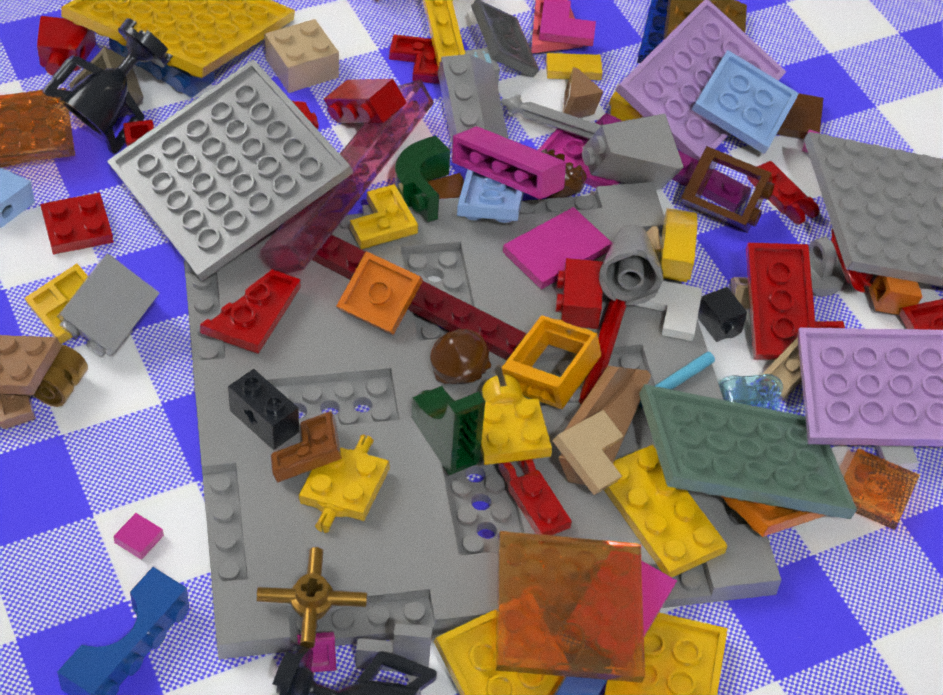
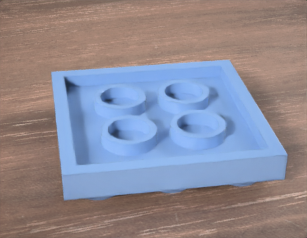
(745, 101)

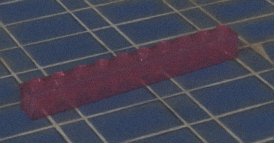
(367, 154)

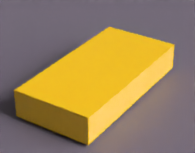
(561, 65)

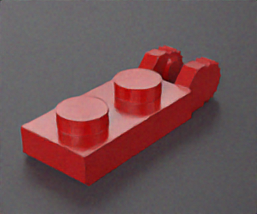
(788, 196)
(535, 498)

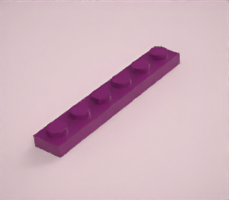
(719, 188)

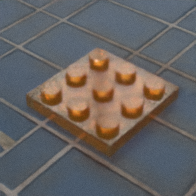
(34, 128)

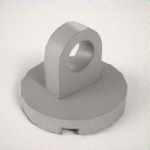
(825, 268)

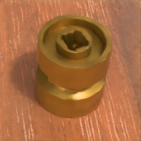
(61, 377)

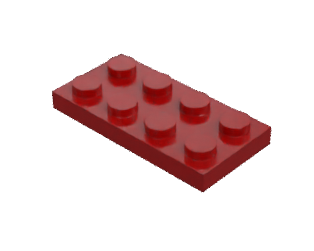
(778, 296)

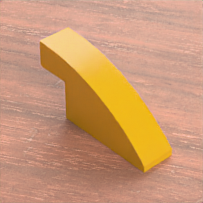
(678, 244)

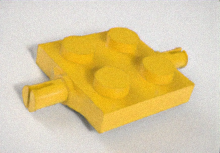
(345, 485)

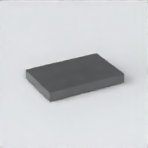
(504, 38)

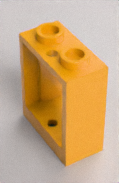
(543, 385)

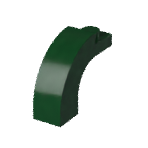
(415, 167)

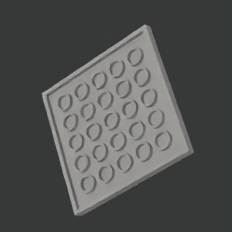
(229, 168)
(882, 207)

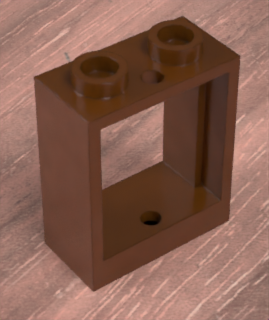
(692, 195)

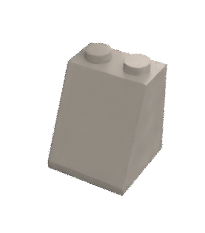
(634, 151)
(107, 306)

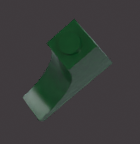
(450, 426)

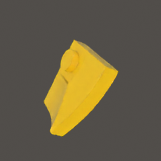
(52, 298)

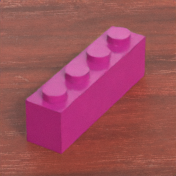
(509, 162)

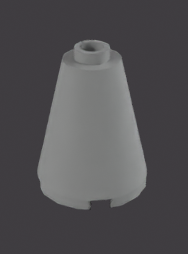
(631, 267)

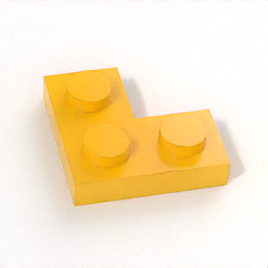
(389, 219)

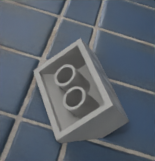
(470, 95)

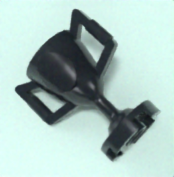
(104, 93)
(296, 677)

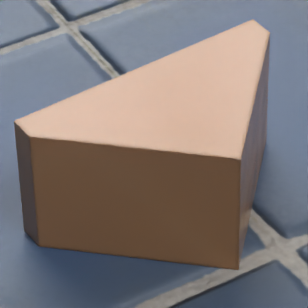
(581, 95)

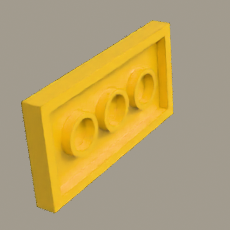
(662, 516)

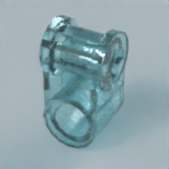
(750, 390)

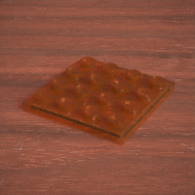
(569, 607)

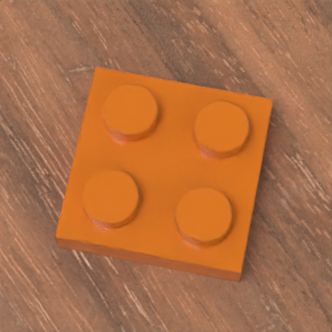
(379, 293)

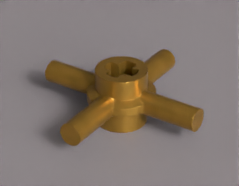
(312, 597)

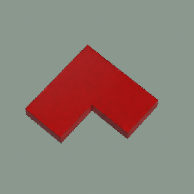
(419, 51)

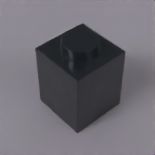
(722, 314)

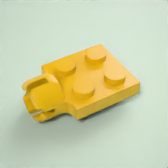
(512, 424)

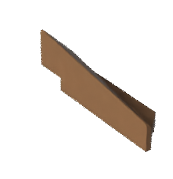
(619, 397)

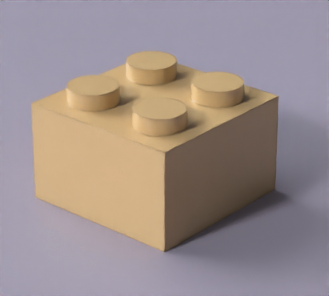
(302, 55)

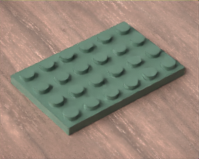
(743, 453)

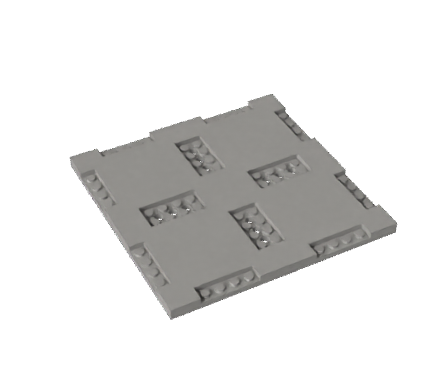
(421, 538)

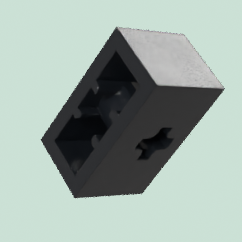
(263, 409)

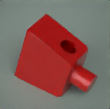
(61, 39)

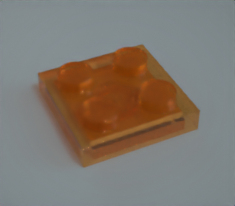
(879, 488)

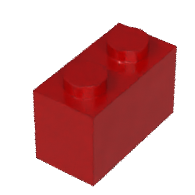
(581, 293)

